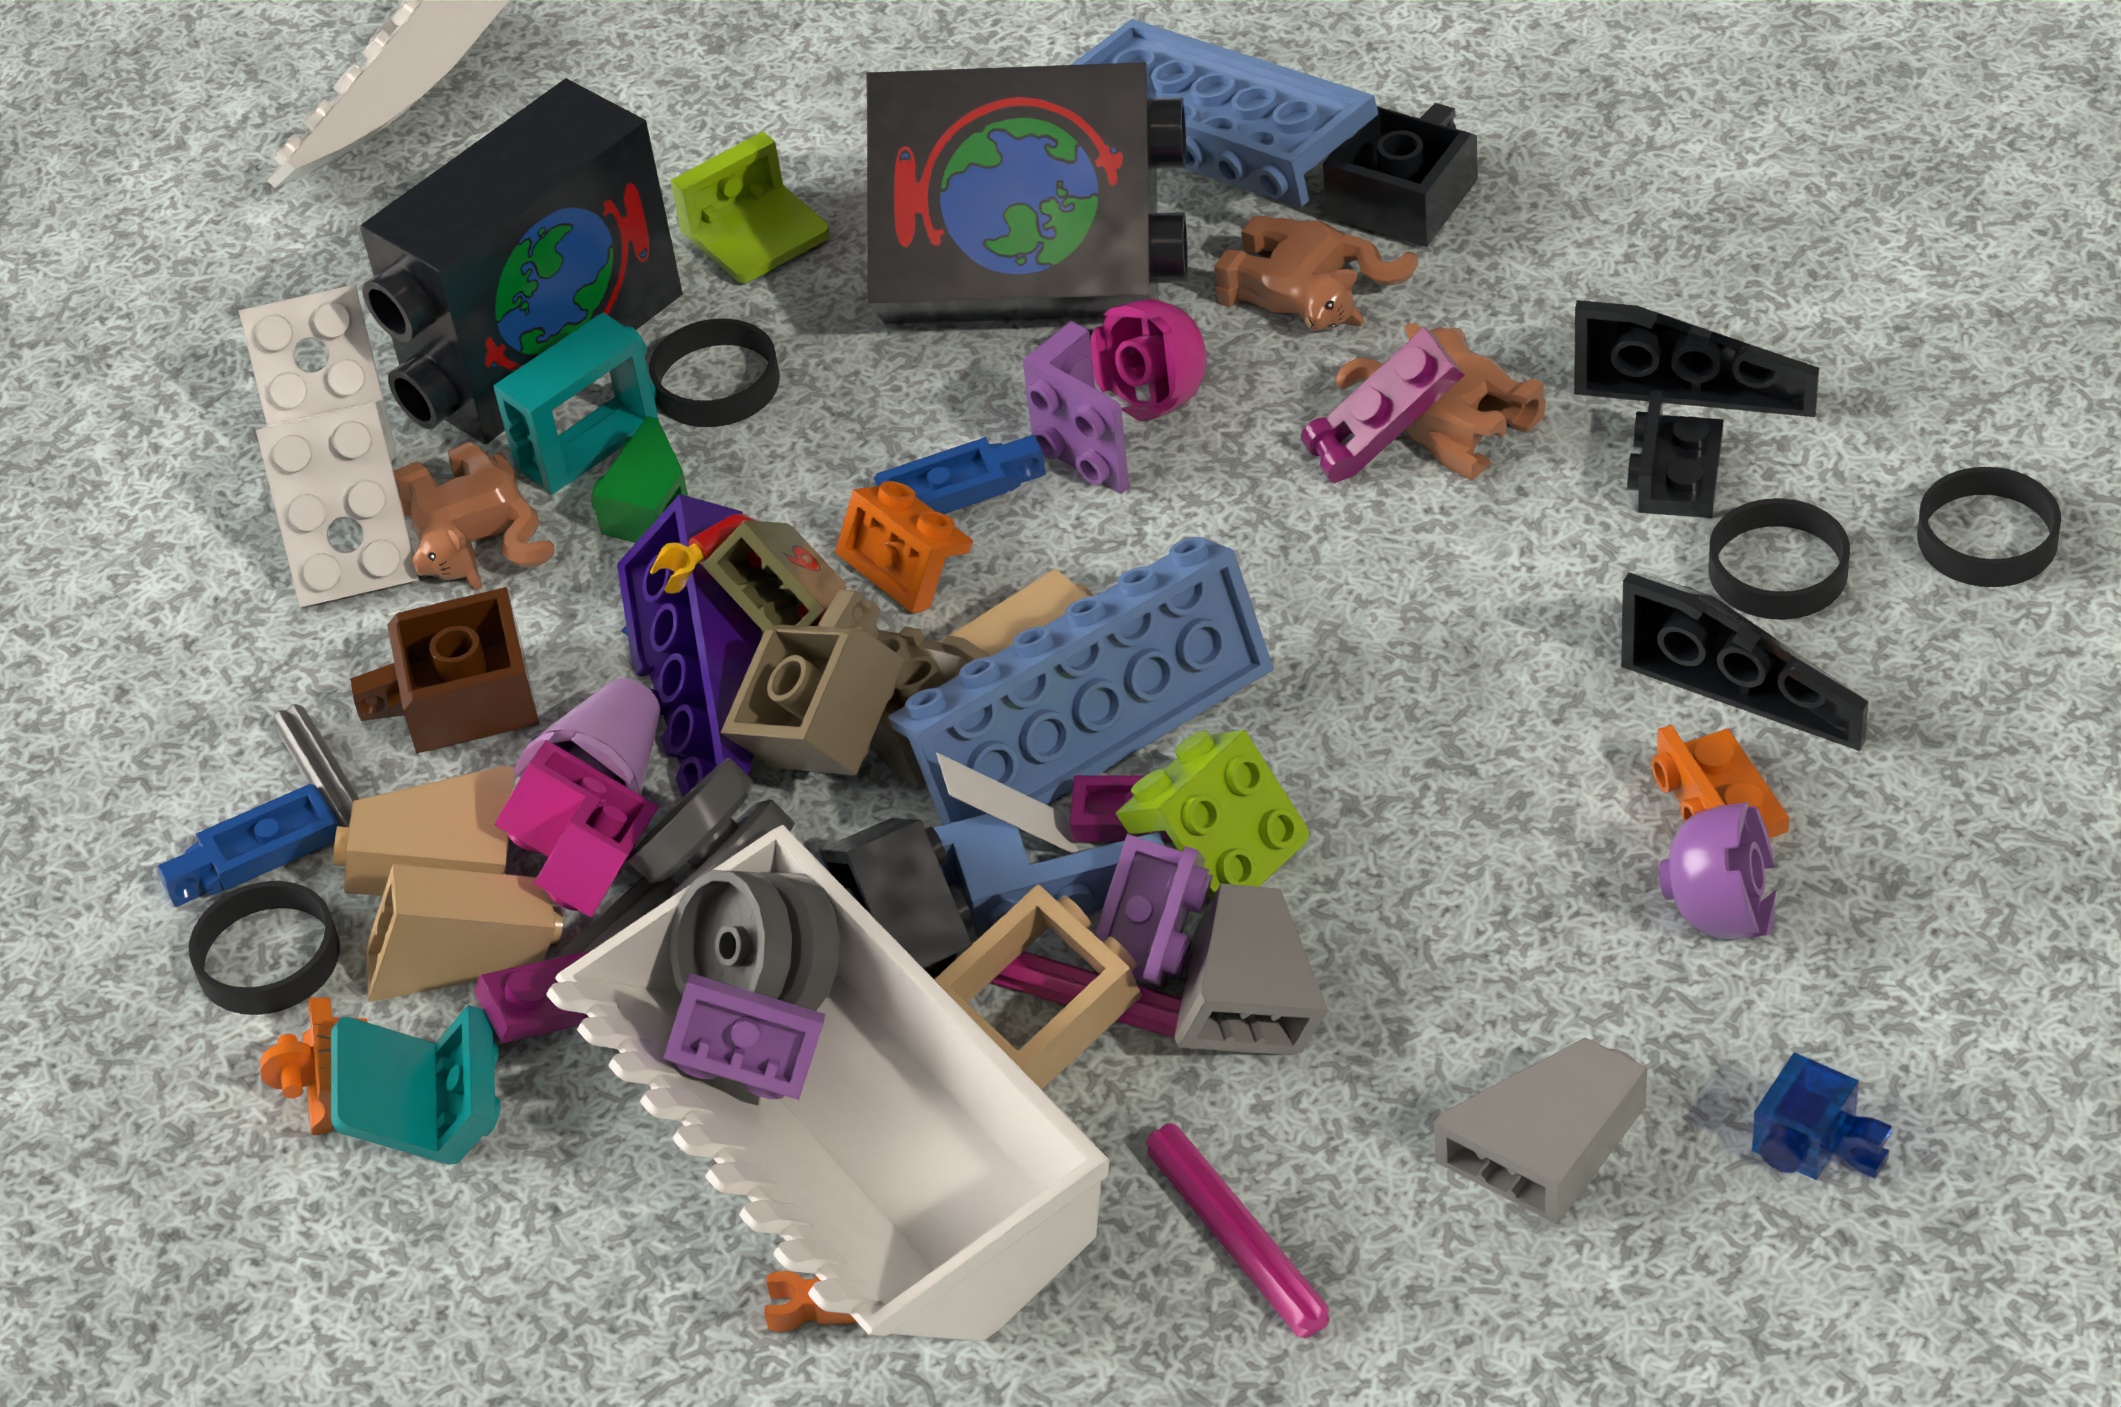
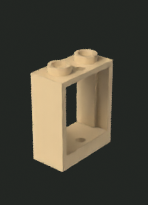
(1078, 1021)

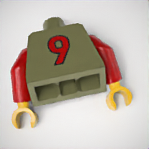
(761, 567)

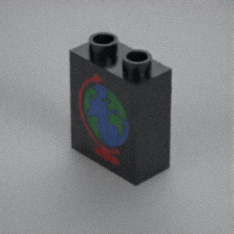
(1019, 192)
(517, 252)

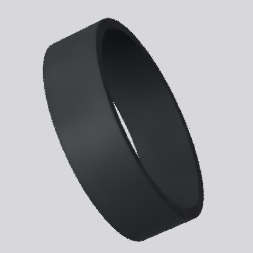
(723, 410)
(1779, 513)
(1985, 571)
(247, 901)

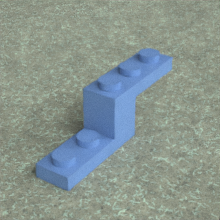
(996, 872)

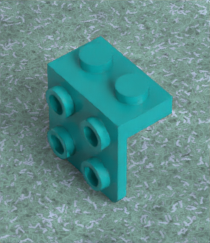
(415, 1091)

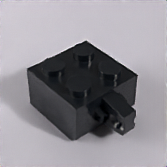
(1401, 174)
(901, 884)

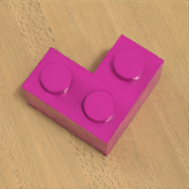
(577, 821)

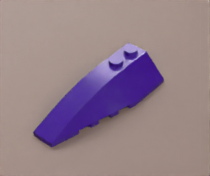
(688, 642)

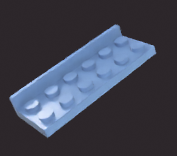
(1243, 114)
(1093, 680)

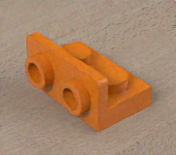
(899, 542)
(1713, 774)

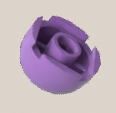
(1720, 872)

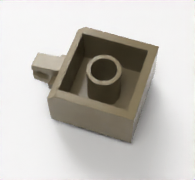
(816, 691)

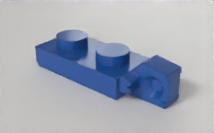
(969, 472)
(250, 845)

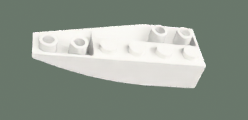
(400, 67)

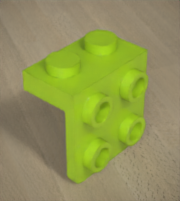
(744, 212)
(1223, 804)

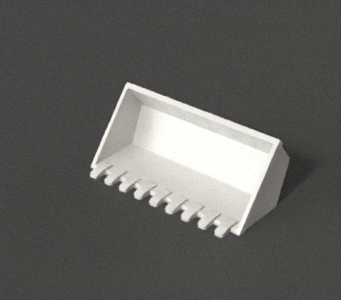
(919, 1153)

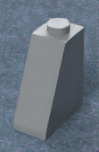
(1248, 978)
(1545, 1127)

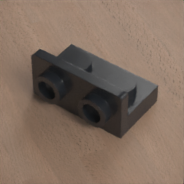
(1676, 463)

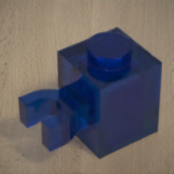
(1812, 1117)

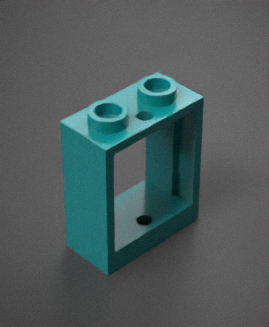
(559, 374)

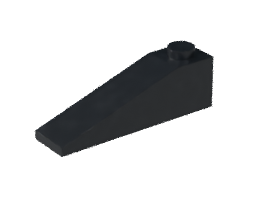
(1635, 350)
(1720, 654)

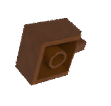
(453, 673)

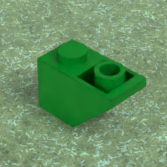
(638, 484)

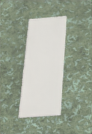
(1006, 804)

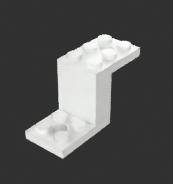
(328, 446)

